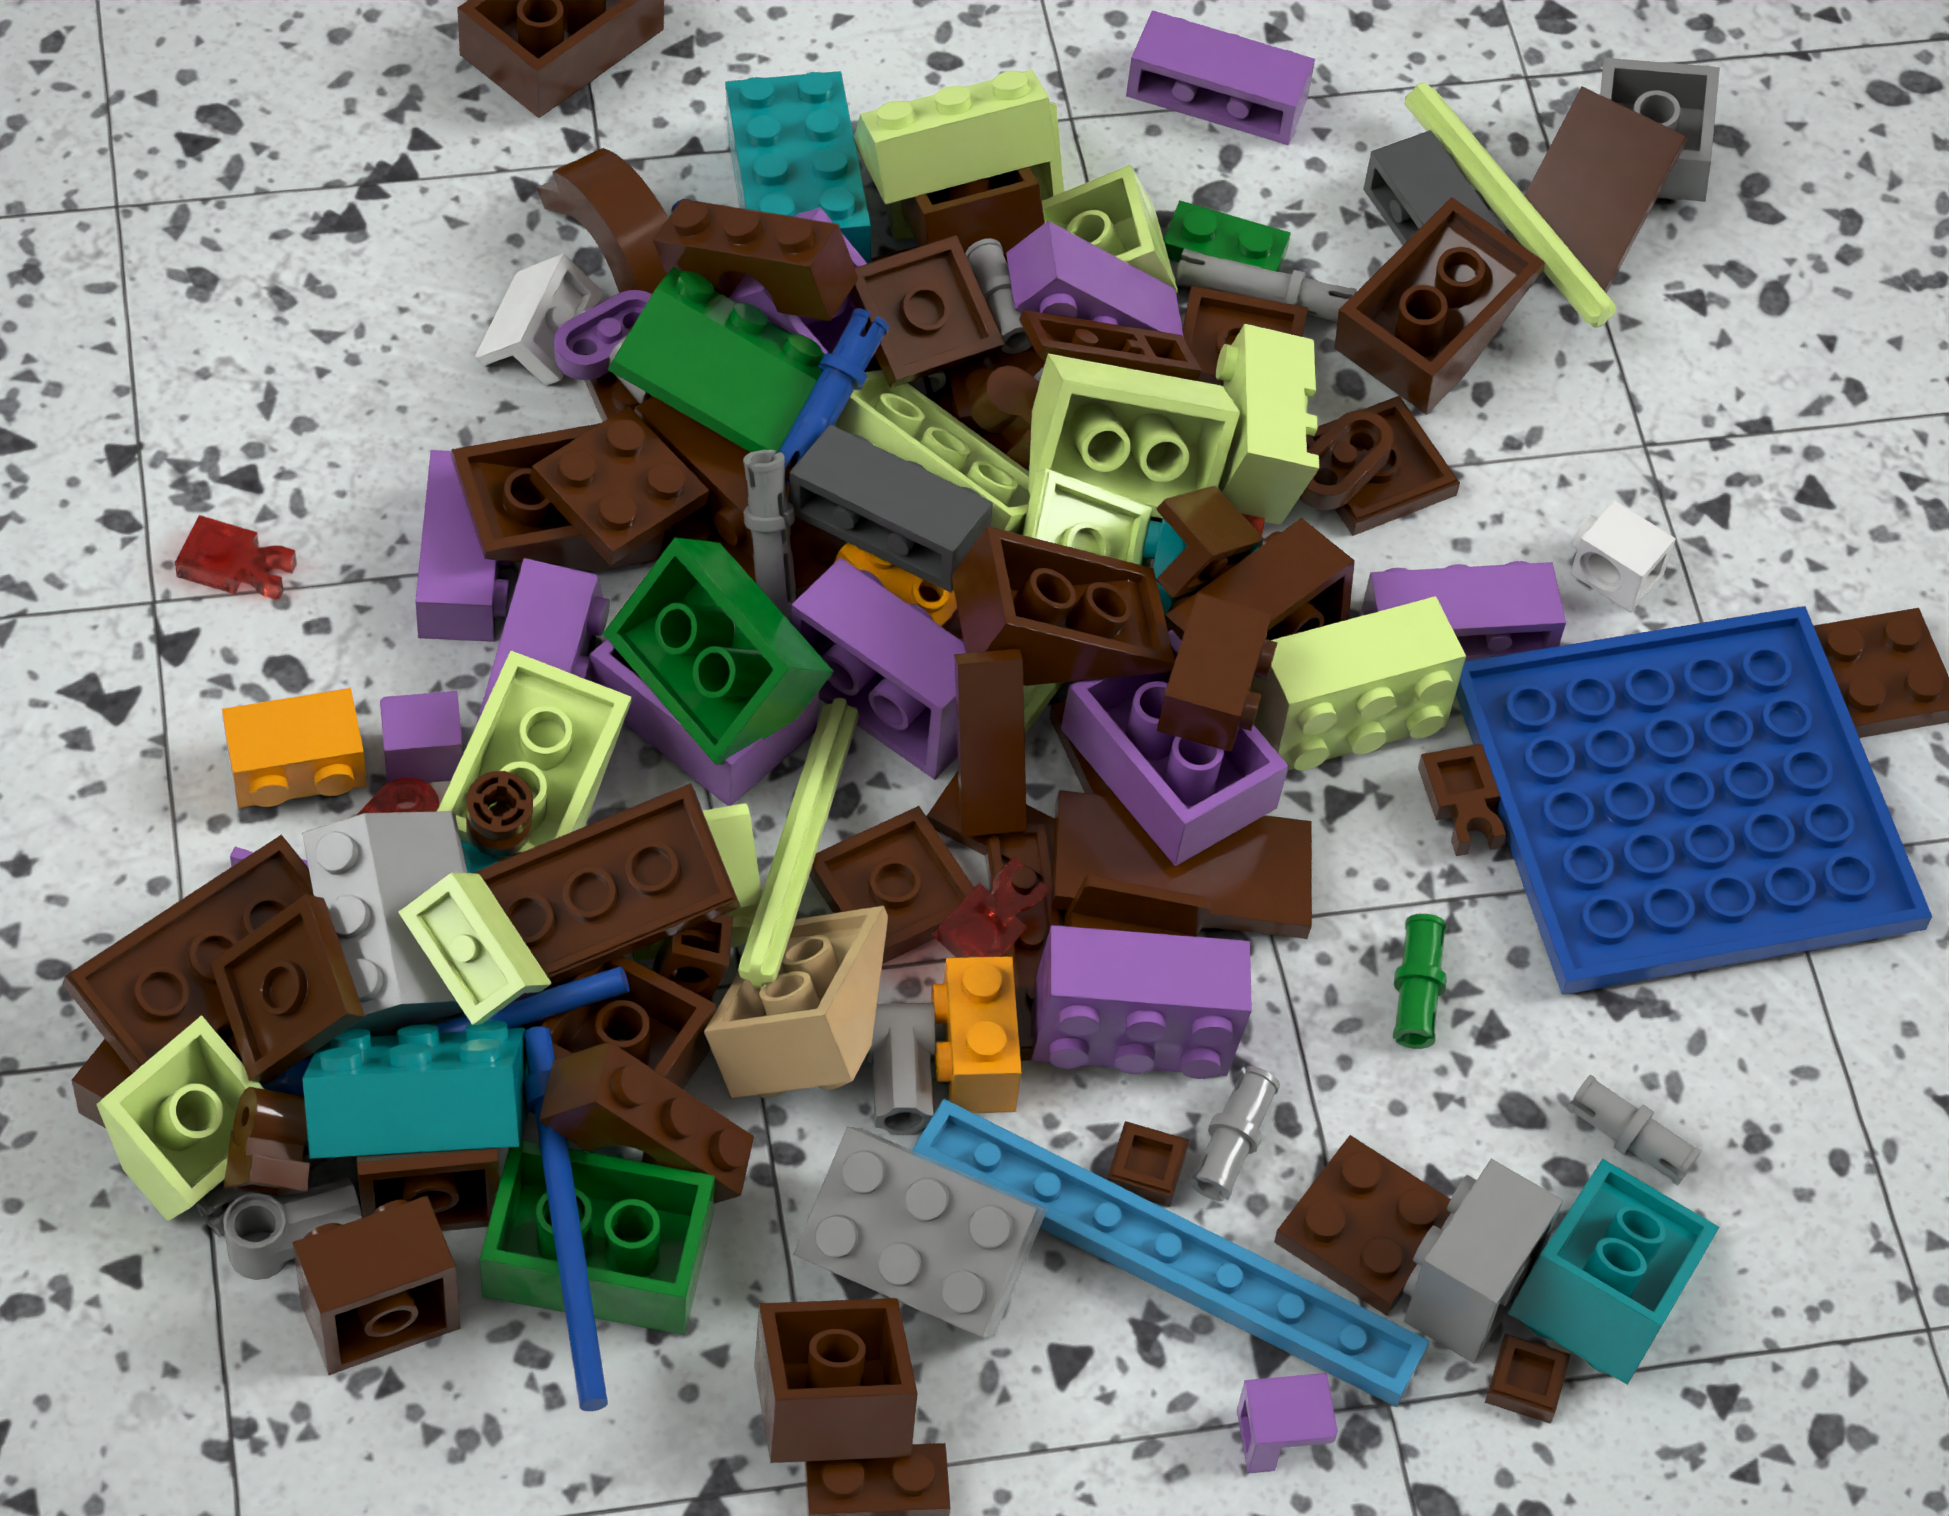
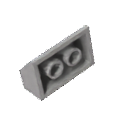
(367, 874)

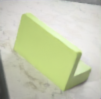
(473, 945)

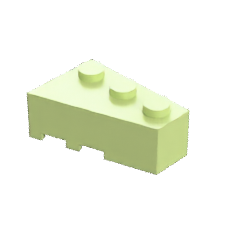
(1270, 385)

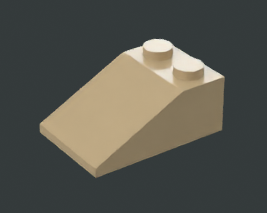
(813, 1018)

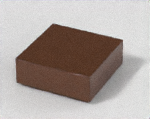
(1148, 1162)
(1527, 1378)

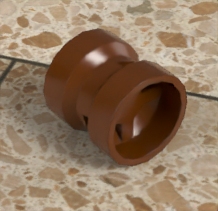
(499, 829)

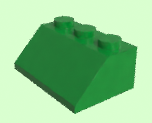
(719, 362)
(716, 649)

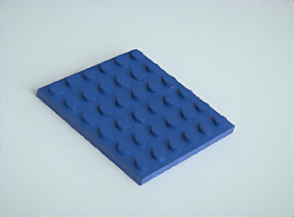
(1688, 799)

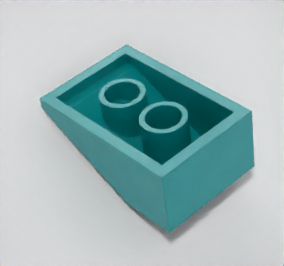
(1613, 1271)

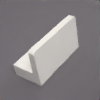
(533, 311)

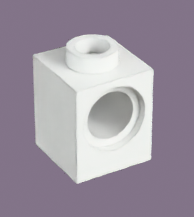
(1621, 555)

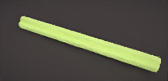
(1511, 206)
(798, 844)

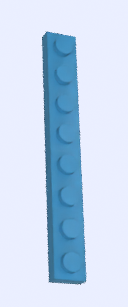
(1182, 1256)

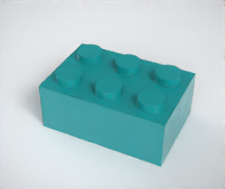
(417, 1091)

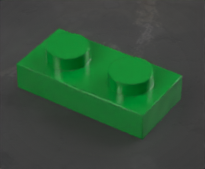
(1225, 237)

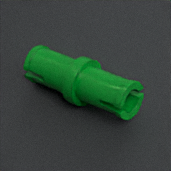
(1420, 981)

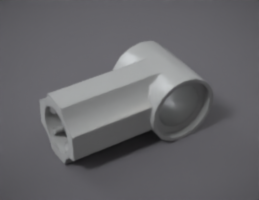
(902, 1066)
(287, 1220)

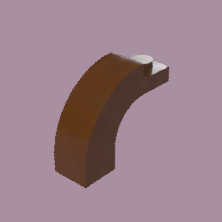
(616, 212)

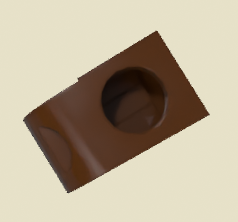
(1005, 407)
(697, 956)
(268, 1144)

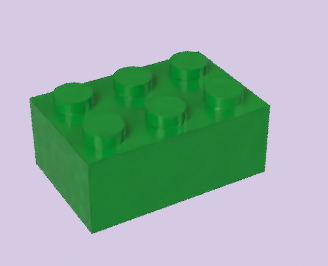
(639, 1235)

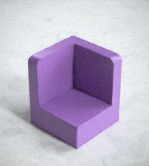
(421, 736)
(1282, 1415)

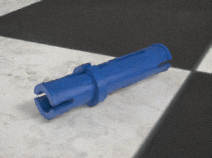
(839, 378)

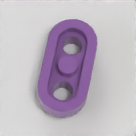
(596, 334)

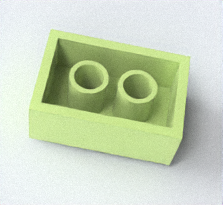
(1360, 684)

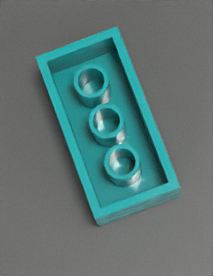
(797, 150)

